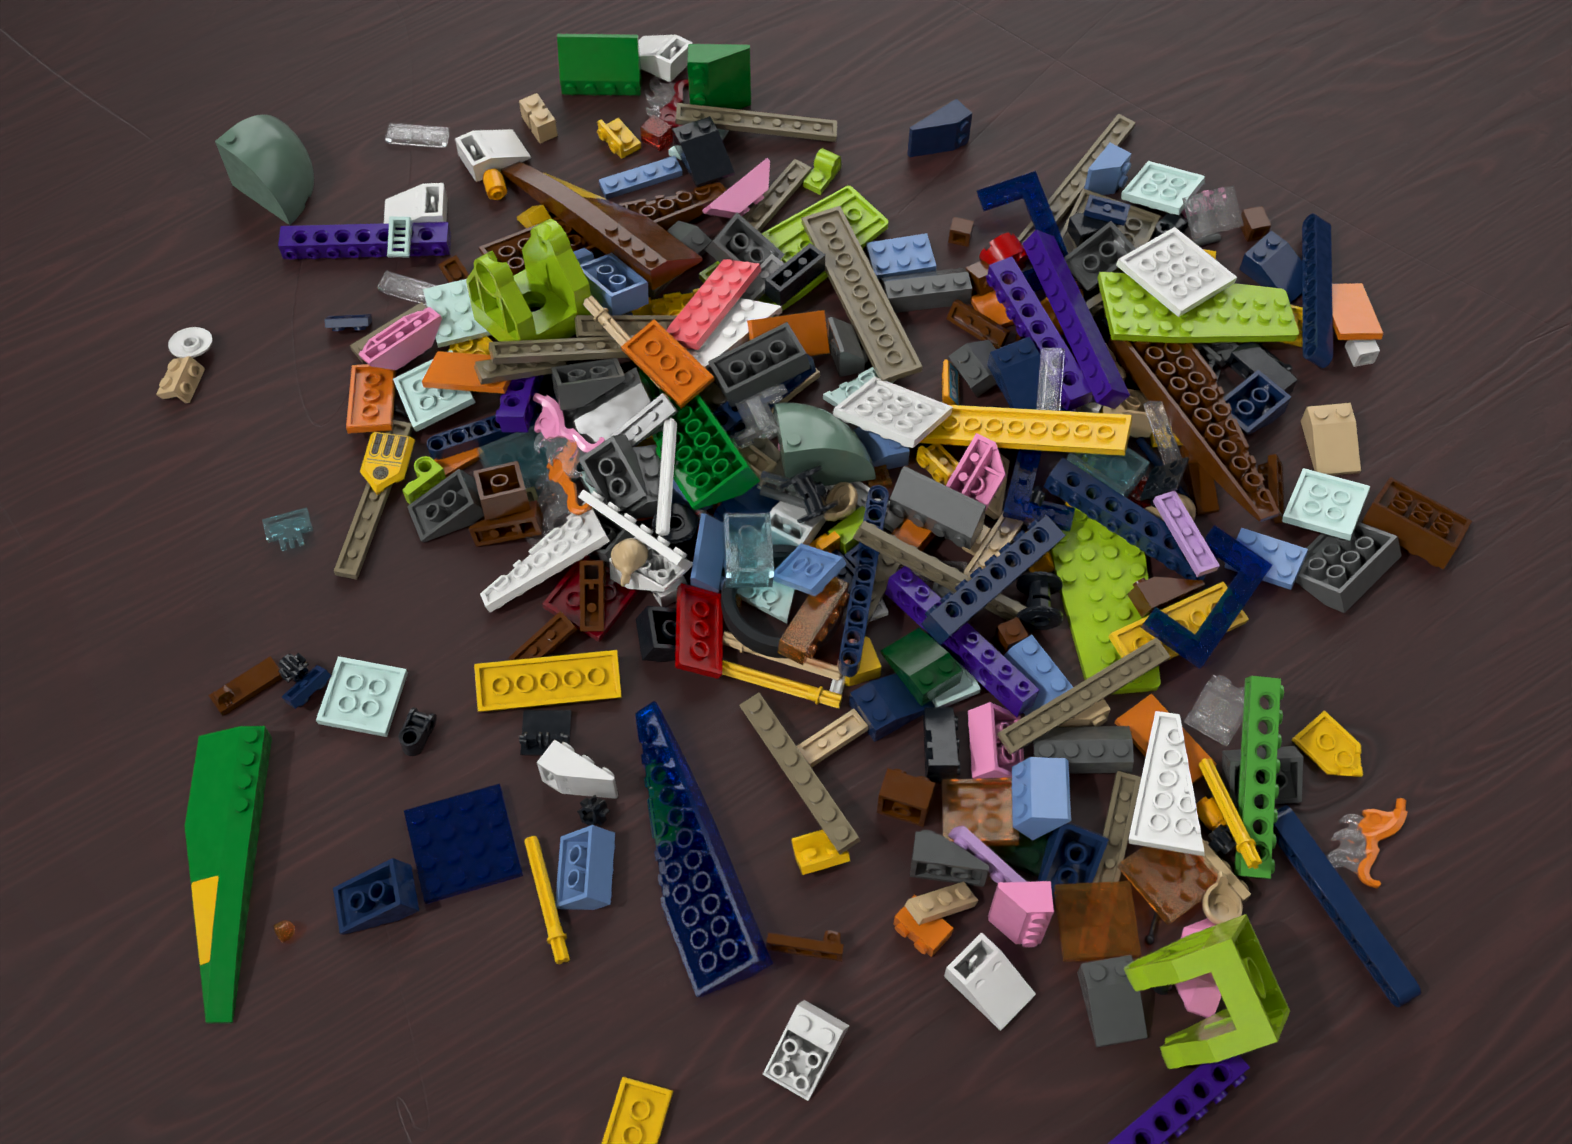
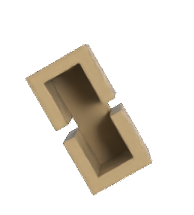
(538, 118)

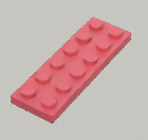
(712, 302)

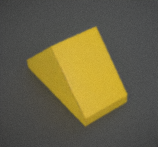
(533, 216)
(869, 666)

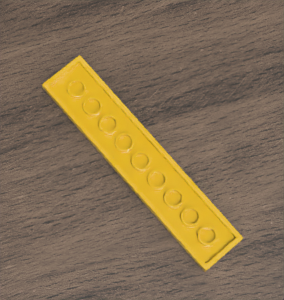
(1035, 429)

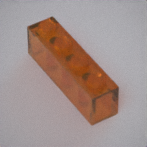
(812, 621)

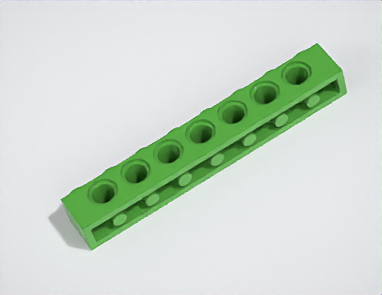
(1250, 763)

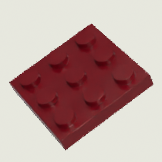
(567, 599)

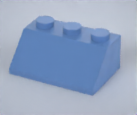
(708, 555)
(1039, 669)
(1040, 795)
(585, 869)

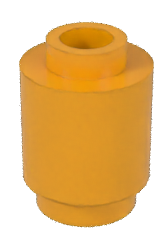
(494, 184)
(1210, 813)

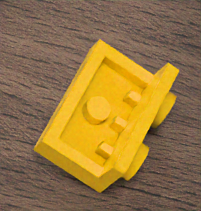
(937, 462)

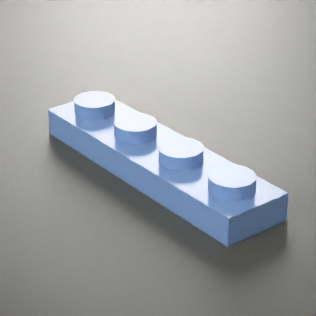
(640, 177)

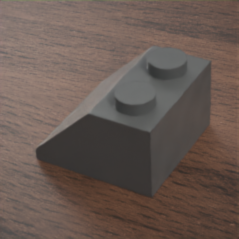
(845, 348)
(972, 365)

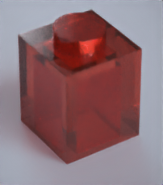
(656, 133)

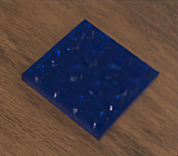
(463, 843)

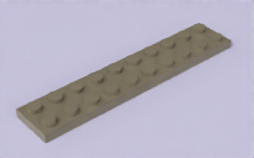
(862, 295)

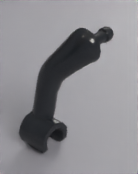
(1037, 495)

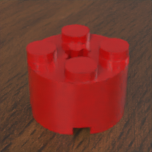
(1005, 247)

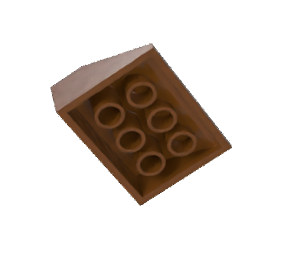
(1418, 521)

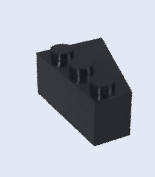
(940, 744)

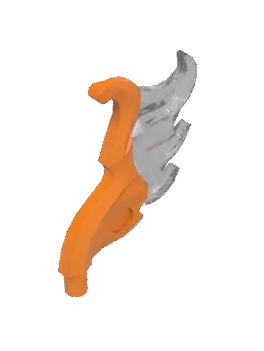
(559, 494)
(1361, 837)

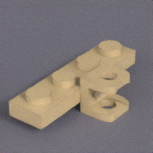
(992, 541)

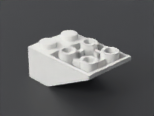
(664, 55)
(490, 150)
(421, 203)
(786, 528)
(654, 575)
(575, 773)
(989, 981)
(805, 1049)

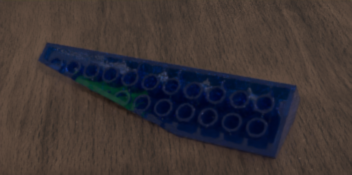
(696, 874)

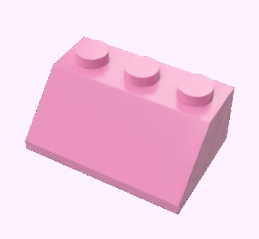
(988, 753)

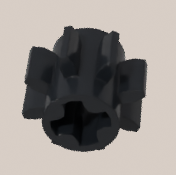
(293, 667)
(593, 811)
(1221, 840)

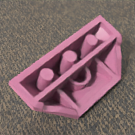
(742, 193)
(402, 340)
(979, 471)
(1200, 993)

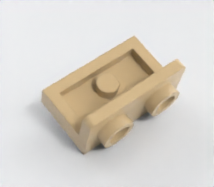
(181, 379)

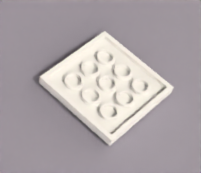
(1176, 271)
(892, 412)

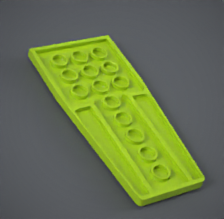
(792, 238)
(1232, 315)
(1096, 578)

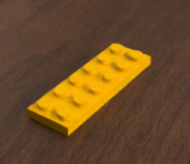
(1188, 612)
(547, 681)

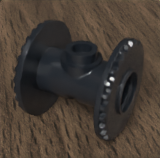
(811, 492)
(682, 529)
(1039, 613)

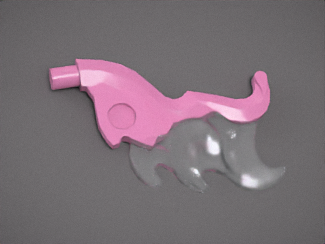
(558, 440)

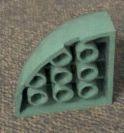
(268, 165)
(817, 438)

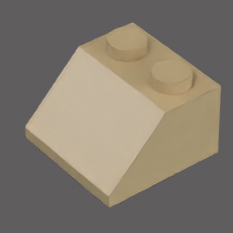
(1134, 406)

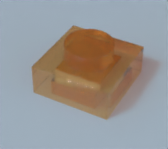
(882, 477)

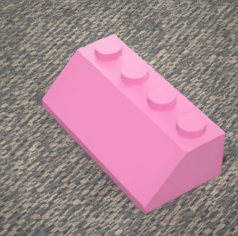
(1022, 911)

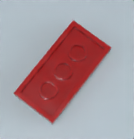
(699, 631)

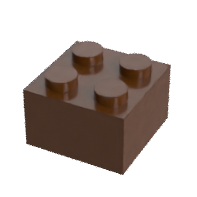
(501, 490)
(905, 797)

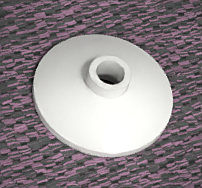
(190, 342)

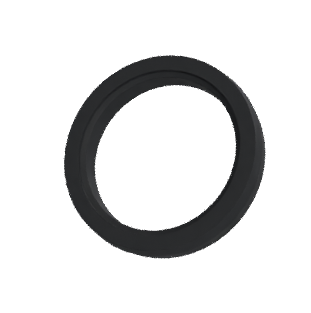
(749, 636)

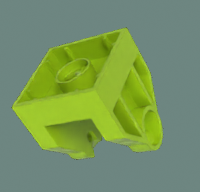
(549, 282)
(1246, 983)

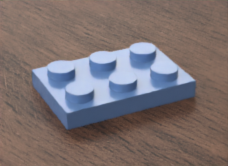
(901, 256)
(1283, 556)
(808, 569)

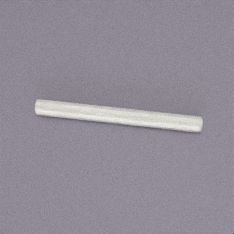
(666, 477)

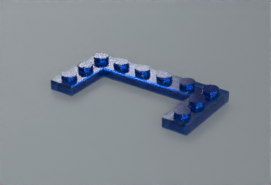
(1030, 190)
(1020, 490)
(1199, 646)

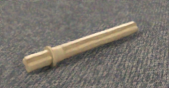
(604, 318)
(812, 665)

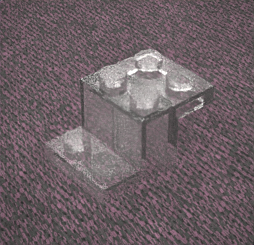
(1212, 212)
(757, 415)
(1218, 710)

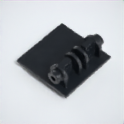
(1164, 479)
(542, 728)

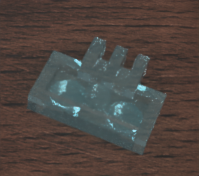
(288, 527)

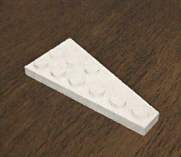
(733, 329)
(549, 556)
(1166, 802)

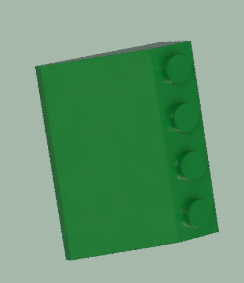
(599, 64)
(719, 75)

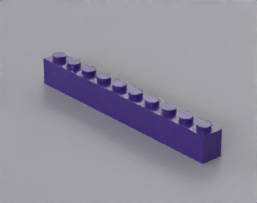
(1076, 320)

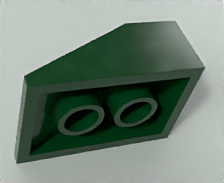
(922, 665)

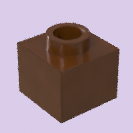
(961, 231)

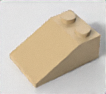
(1332, 438)

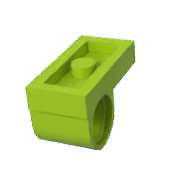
(825, 168)
(425, 480)

